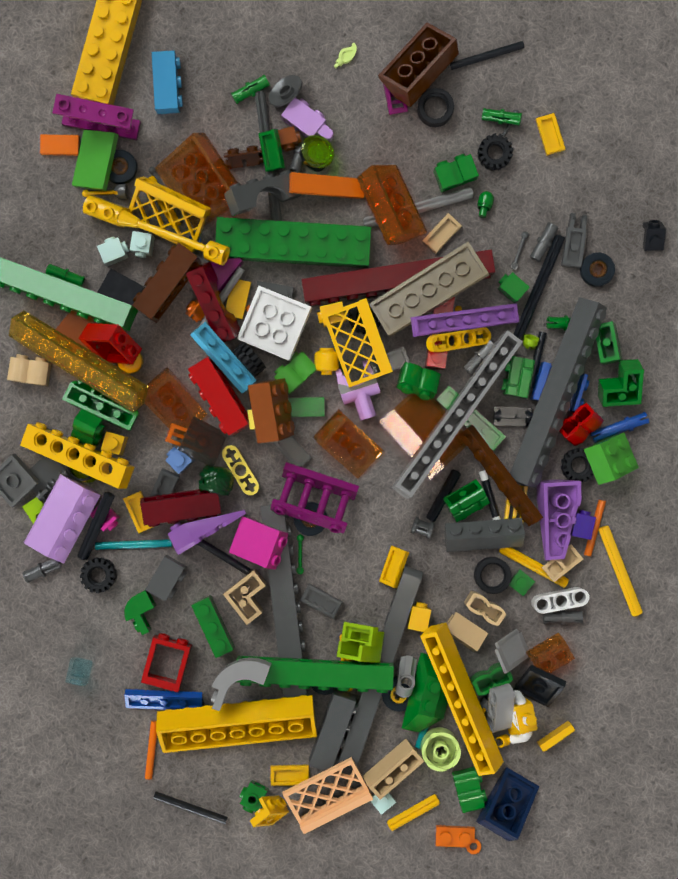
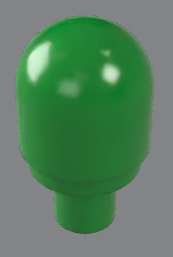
(485, 203)

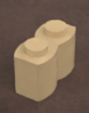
(29, 371)
(481, 606)

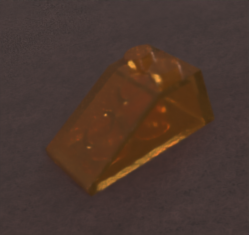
(172, 401)
(348, 443)

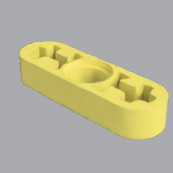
(248, 471)

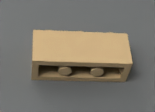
(393, 769)

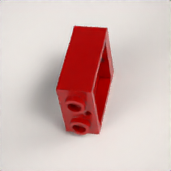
(112, 343)
(160, 681)

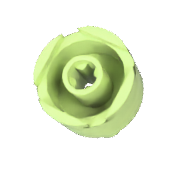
(445, 758)

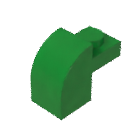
(135, 610)

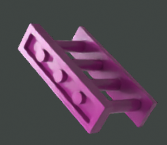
(96, 116)
(320, 481)

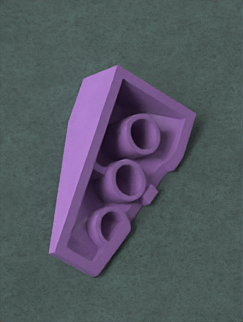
(558, 506)
(193, 532)

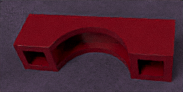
(204, 284)

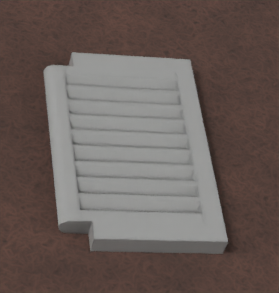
(511, 650)

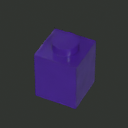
(583, 525)

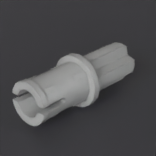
(479, 356)

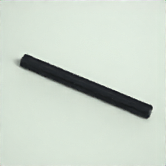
(539, 286)

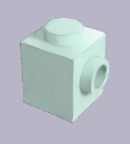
(142, 244)
(113, 251)

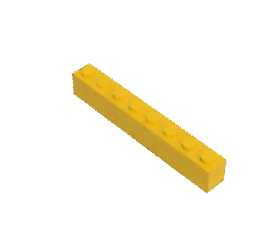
(462, 699)

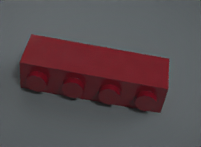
(179, 506)

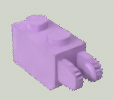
(306, 120)

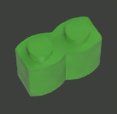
(296, 371)

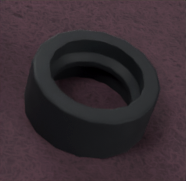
(435, 92)
(489, 589)

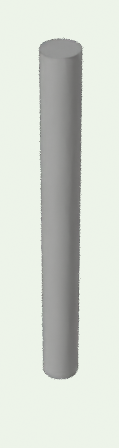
(228, 288)

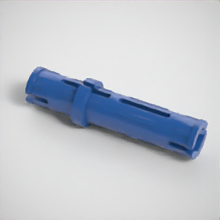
(619, 427)

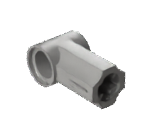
(406, 675)

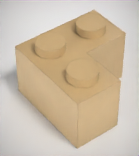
(242, 598)

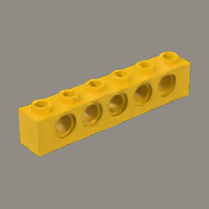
(34, 440)

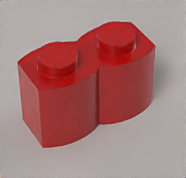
(584, 421)

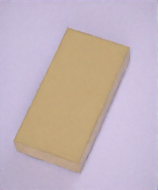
(442, 233)

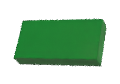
(271, 150)

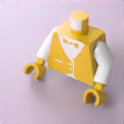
(522, 723)

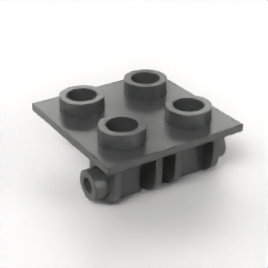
(47, 472)

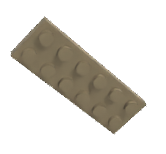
(429, 288)

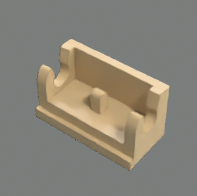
(466, 632)

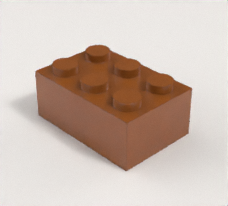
(271, 410)

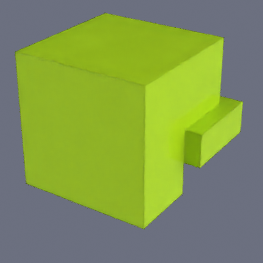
(360, 643)

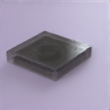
(202, 441)

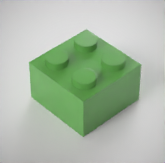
(611, 458)

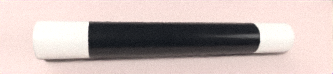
(488, 490)

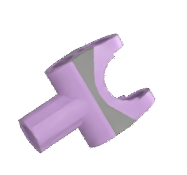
(360, 393)

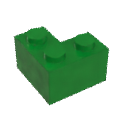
(625, 388)

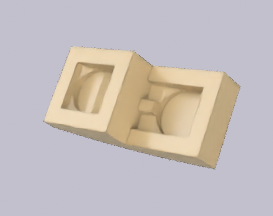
(557, 568)

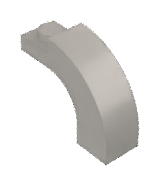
(241, 669)

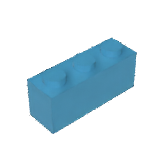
(166, 82)

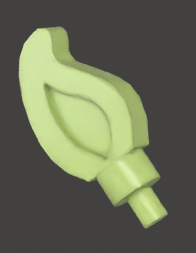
(346, 55)

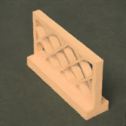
(334, 806)

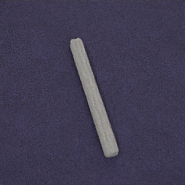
(432, 203)

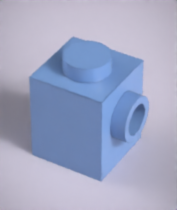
(178, 460)

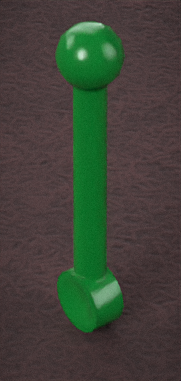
(300, 538)

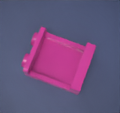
(258, 543)

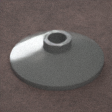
(285, 90)

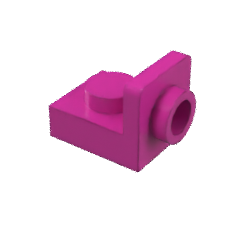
(110, 521)

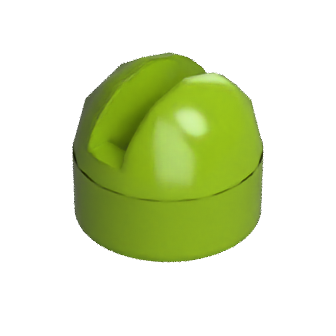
(530, 341)

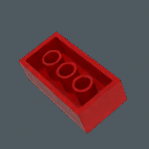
(220, 396)

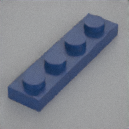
(162, 699)

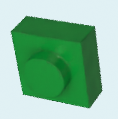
(521, 582)

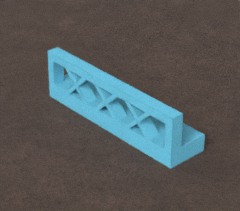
(223, 357)

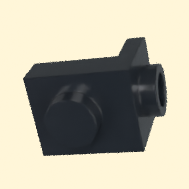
(654, 235)

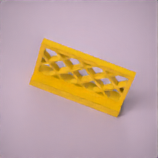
(173, 198)
(374, 338)

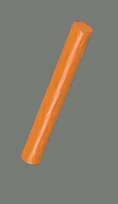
(598, 514)
(151, 751)

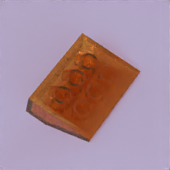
(199, 174)
(412, 424)

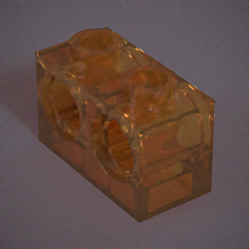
(548, 653)

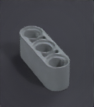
(500, 707)

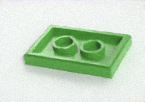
(95, 160)

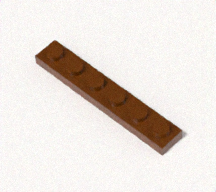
(501, 476)

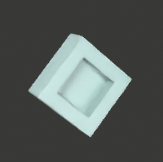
(383, 804)

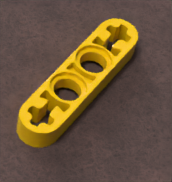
(459, 342)

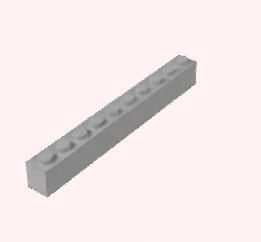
(456, 415)

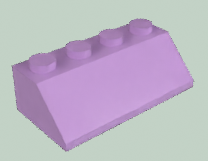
(62, 518)

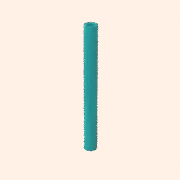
(133, 544)

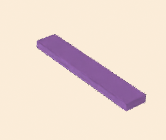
(464, 320)

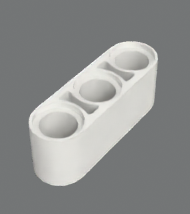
(569, 600)

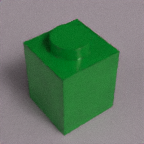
(512, 287)

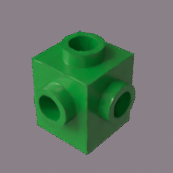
(254, 789)

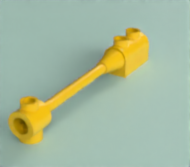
(122, 217)

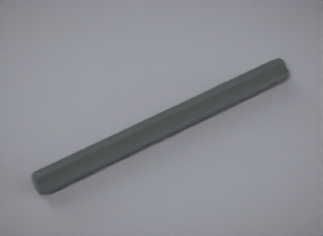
(264, 126)

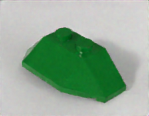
(89, 399)
(427, 701)

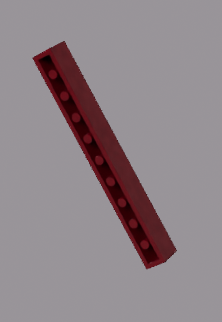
(371, 280)

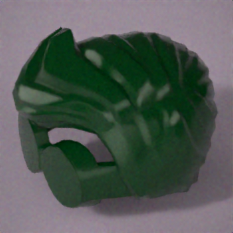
(216, 480)

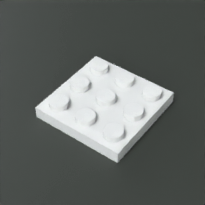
(274, 323)

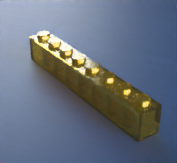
(78, 361)

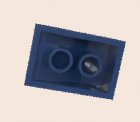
(508, 805)

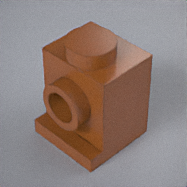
(289, 138)

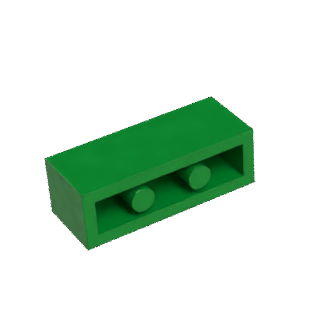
(213, 626)

